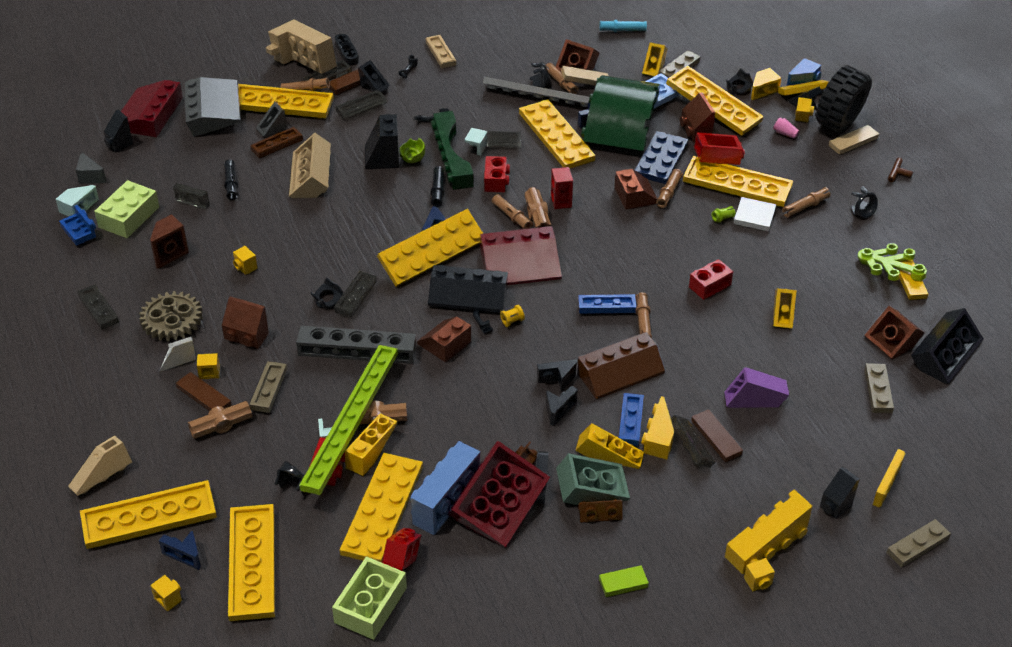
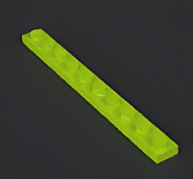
(348, 420)

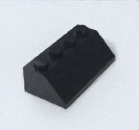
(468, 288)
(948, 346)

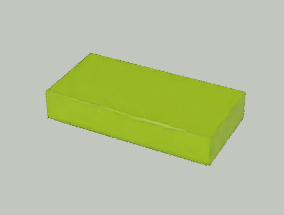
(623, 581)

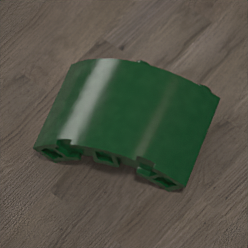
(620, 112)

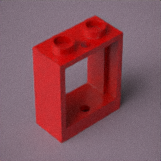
(718, 148)

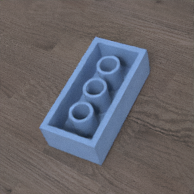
(443, 487)

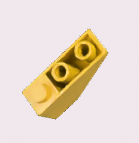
(660, 432)
(368, 445)
(602, 445)

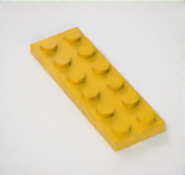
(291, 100)
(726, 106)
(557, 134)
(738, 181)
(430, 247)
(381, 507)
(147, 514)
(251, 563)

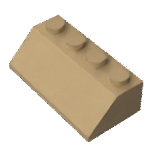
(310, 168)

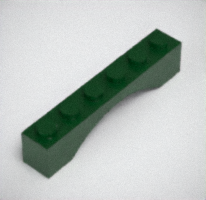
(459, 170)

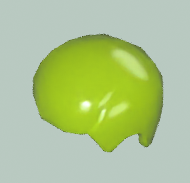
(412, 151)

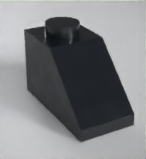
(118, 132)
(840, 493)

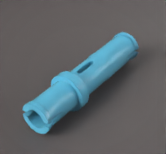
(623, 26)

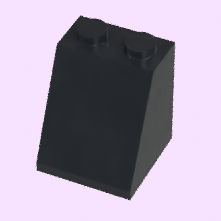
(382, 144)

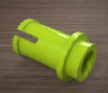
(720, 214)

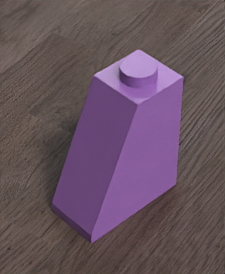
(756, 390)

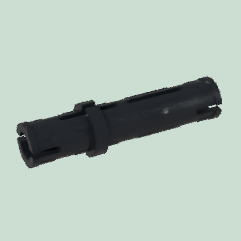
(231, 183)
(437, 190)

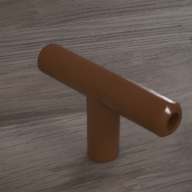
(897, 170)

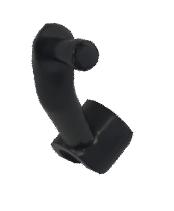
(413, 62)
(421, 118)
(484, 326)

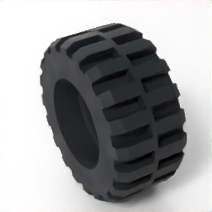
(843, 99)

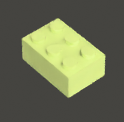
(127, 209)
(369, 597)

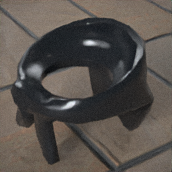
(741, 76)
(541, 79)
(863, 208)
(328, 285)
(286, 472)

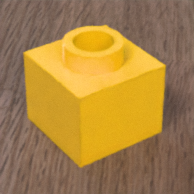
(804, 110)
(244, 260)
(208, 366)
(759, 575)
(166, 592)

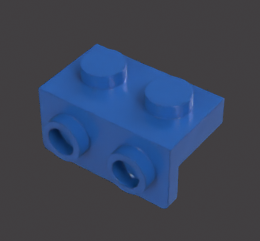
(79, 226)

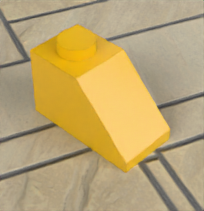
(654, 59)
(765, 83)
(784, 308)

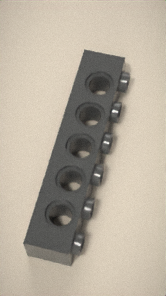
(353, 343)

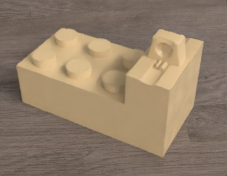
(302, 44)

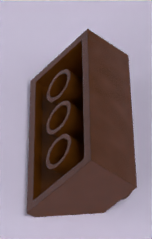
(620, 365)

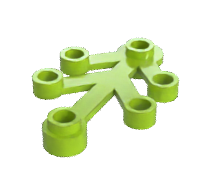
(870, 257)

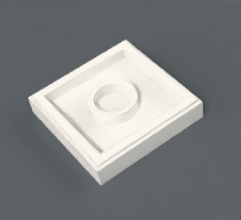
(755, 214)

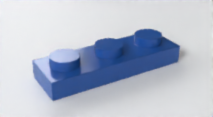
(607, 303)
(631, 418)

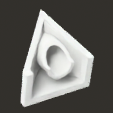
(178, 354)

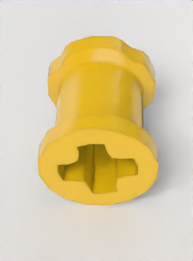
(516, 311)

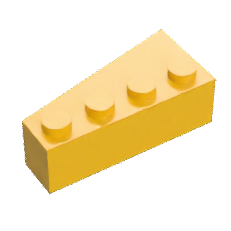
(770, 532)

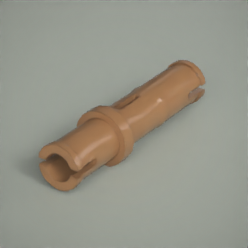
(557, 75)
(311, 84)
(668, 191)
(810, 200)
(516, 216)
(643, 312)

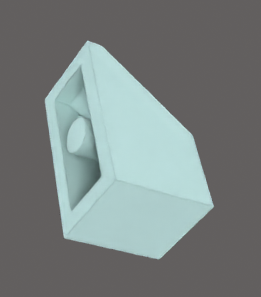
(80, 196)

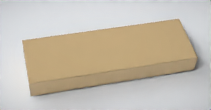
(440, 51)
(581, 75)
(853, 139)

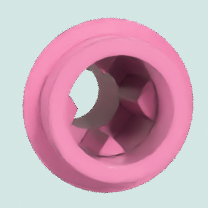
(785, 128)

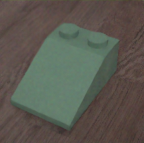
(591, 480)

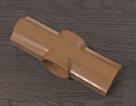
(537, 208)
(395, 411)
(220, 419)

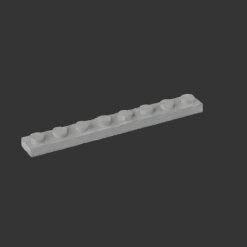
(537, 91)

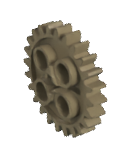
(171, 316)

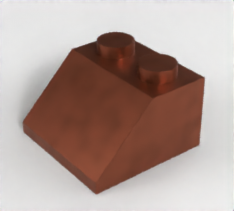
(577, 56)
(697, 117)
(634, 189)
(168, 241)
(245, 322)
(894, 333)
(447, 338)

